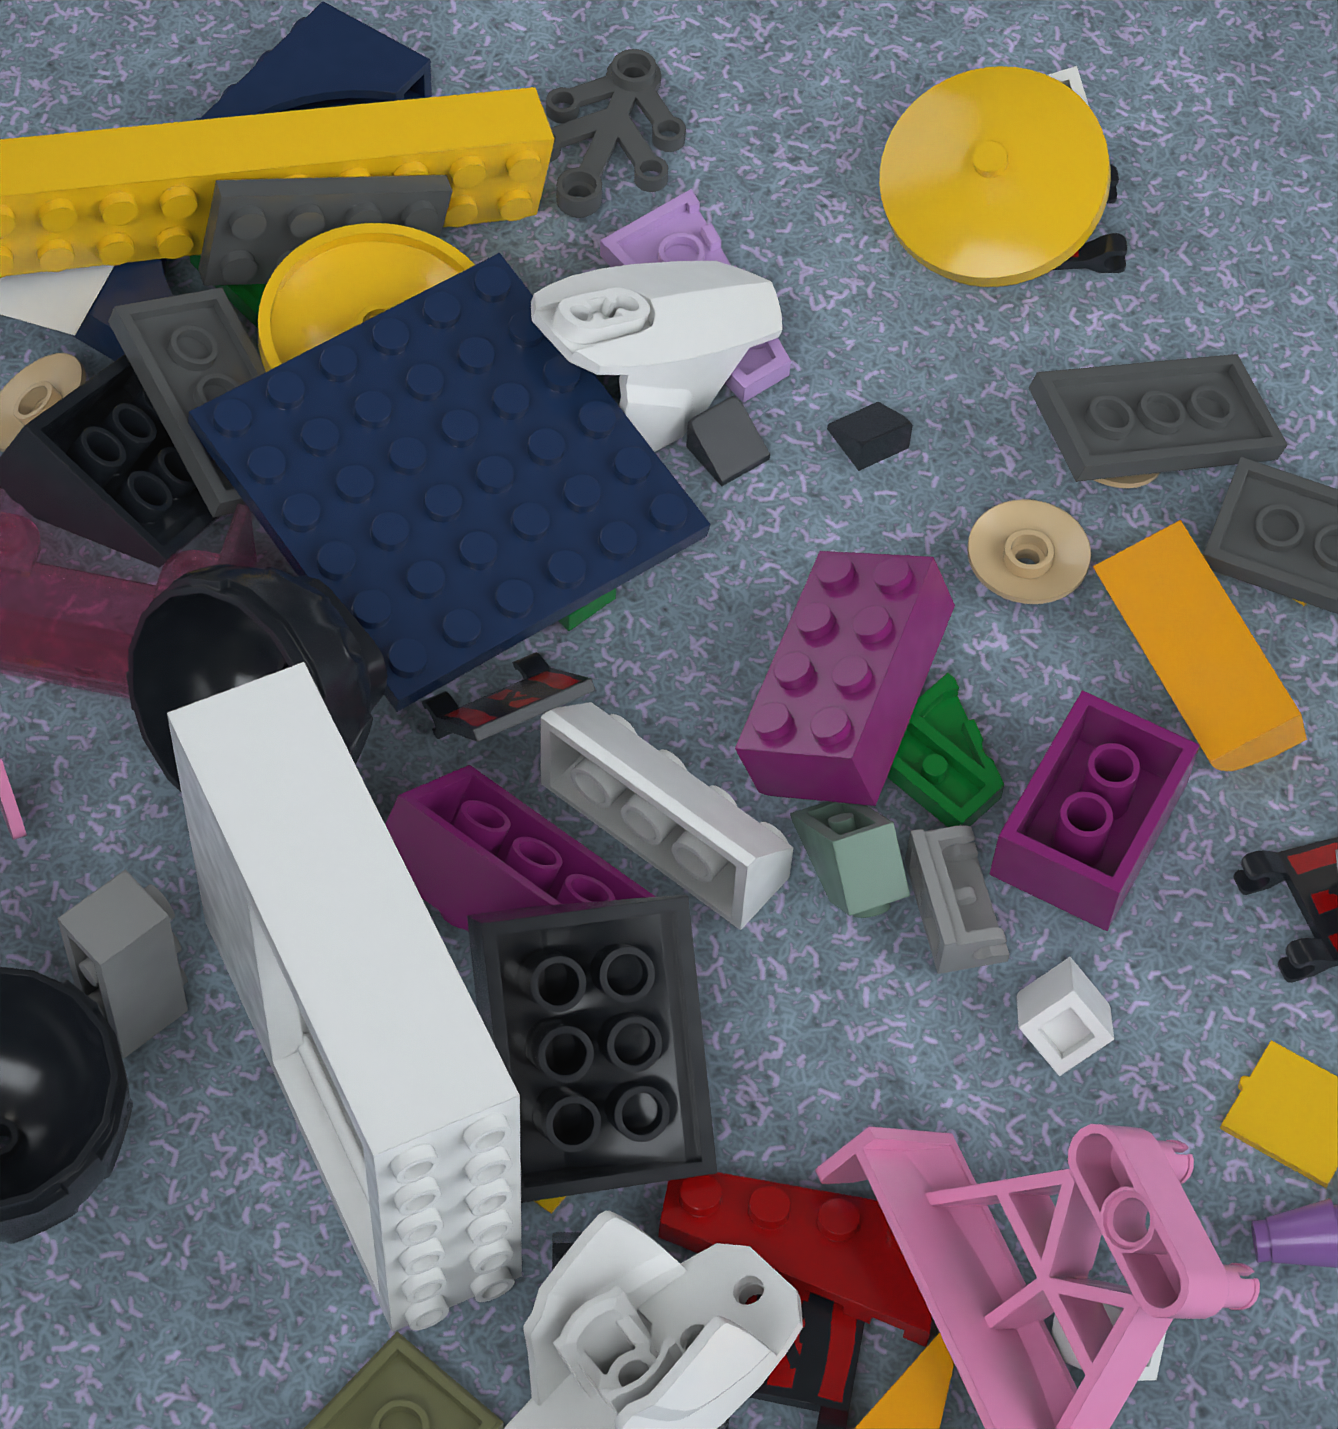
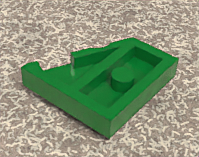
(944, 759)

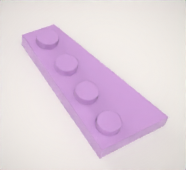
(681, 234)

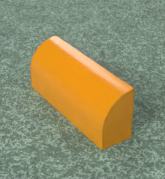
(1202, 650)

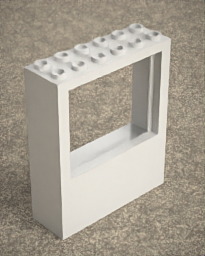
(353, 997)

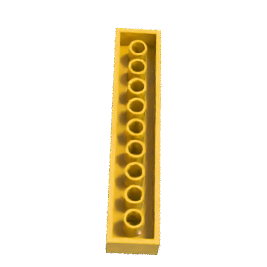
(152, 186)

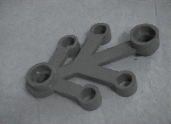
(629, 79)

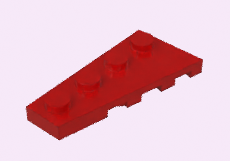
(809, 1236)

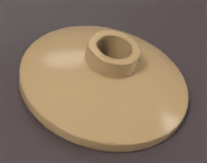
(36, 390)
(1032, 532)

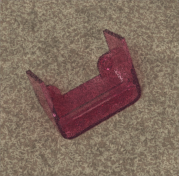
(77, 623)

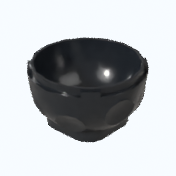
(239, 626)
(59, 1101)

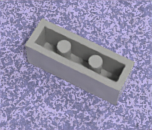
(127, 958)

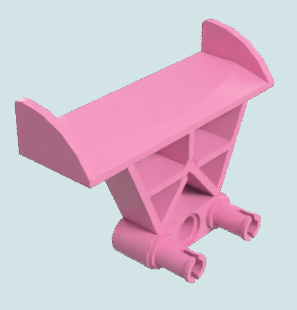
(980, 1298)

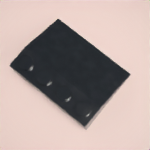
(107, 470)
(599, 1039)

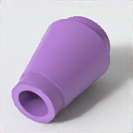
(1299, 1236)

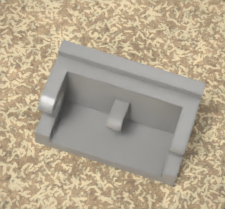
(954, 899)

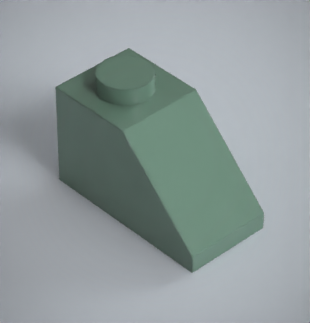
(853, 856)

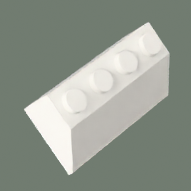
(662, 811)

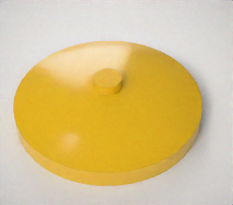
(995, 176)
(346, 281)

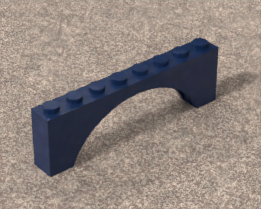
(317, 65)

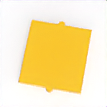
(1289, 1113)

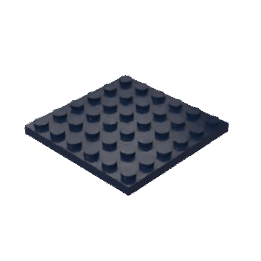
(449, 477)

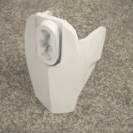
(662, 328)
(650, 1340)

